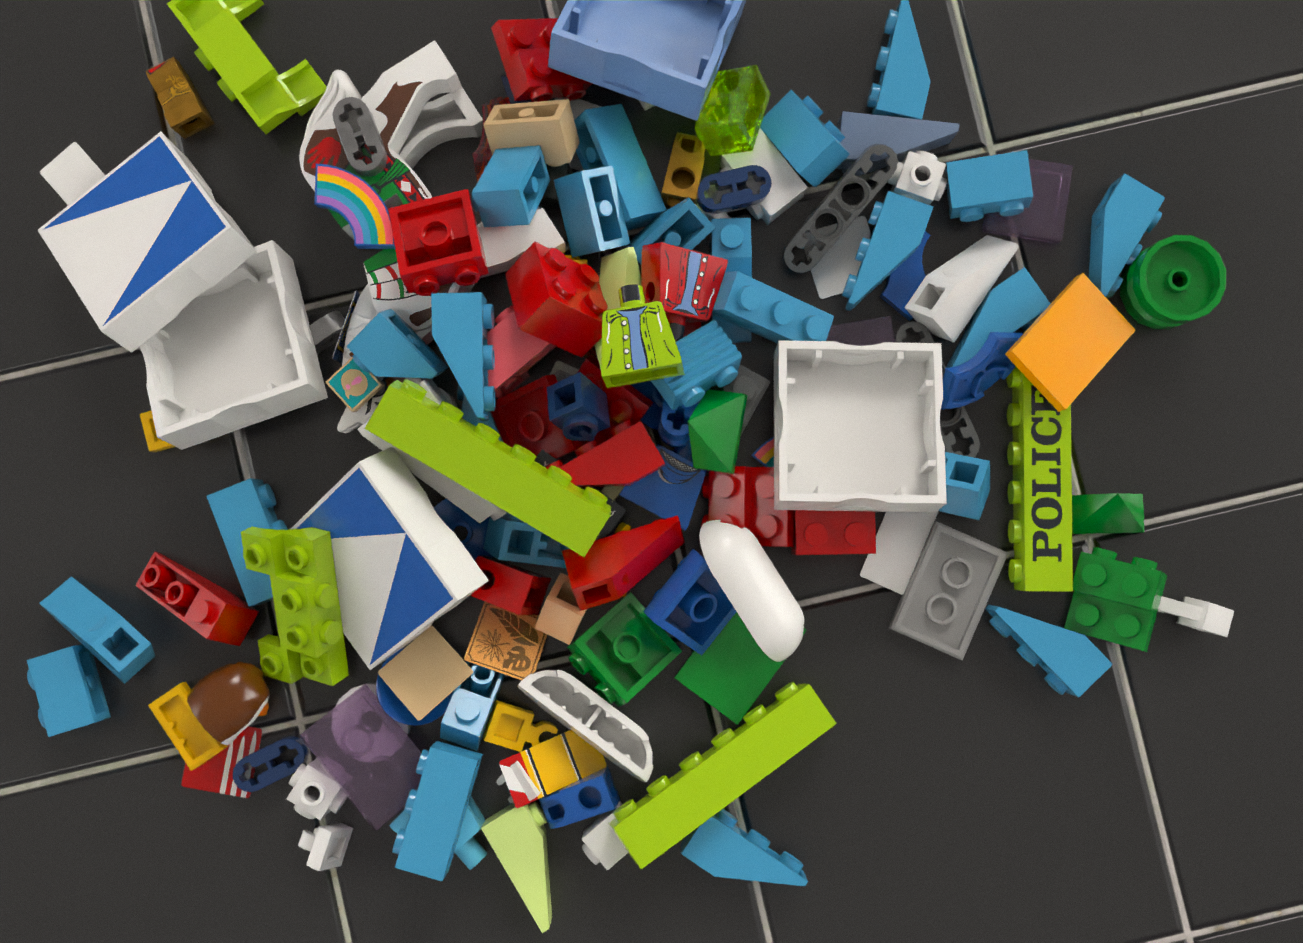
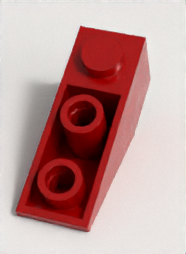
(616, 462)
(620, 561)
(197, 601)

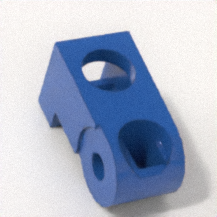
(581, 799)

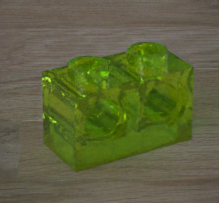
(733, 111)

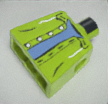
(637, 341)

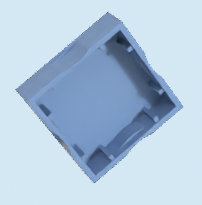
(647, 47)

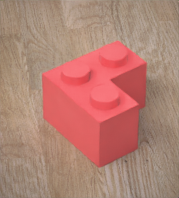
(514, 353)

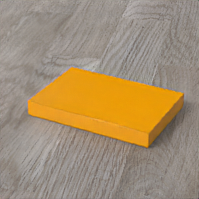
(1070, 342)

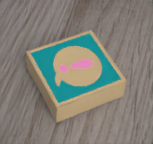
(354, 385)

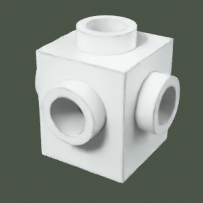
(924, 167)
(307, 800)

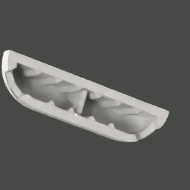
(753, 587)
(592, 720)

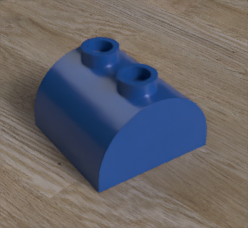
(691, 604)

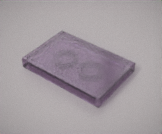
(366, 755)

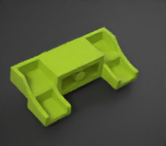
(242, 64)
(304, 604)

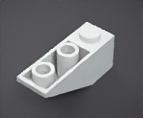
(958, 287)

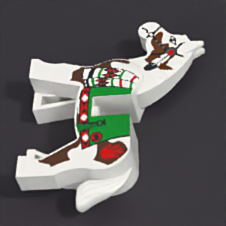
(408, 131)

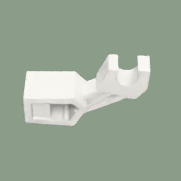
(1199, 614)

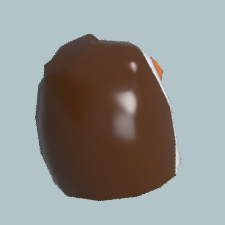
(229, 700)

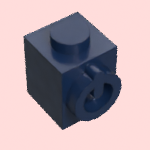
(578, 407)

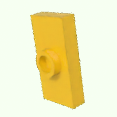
(183, 728)

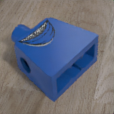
(671, 488)

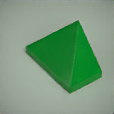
(717, 430)
(1107, 513)

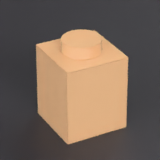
(560, 612)

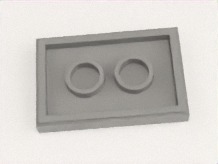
(948, 590)

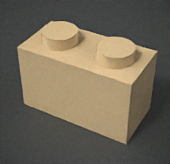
(535, 124)

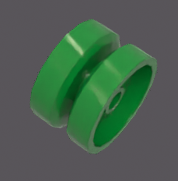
(1173, 282)

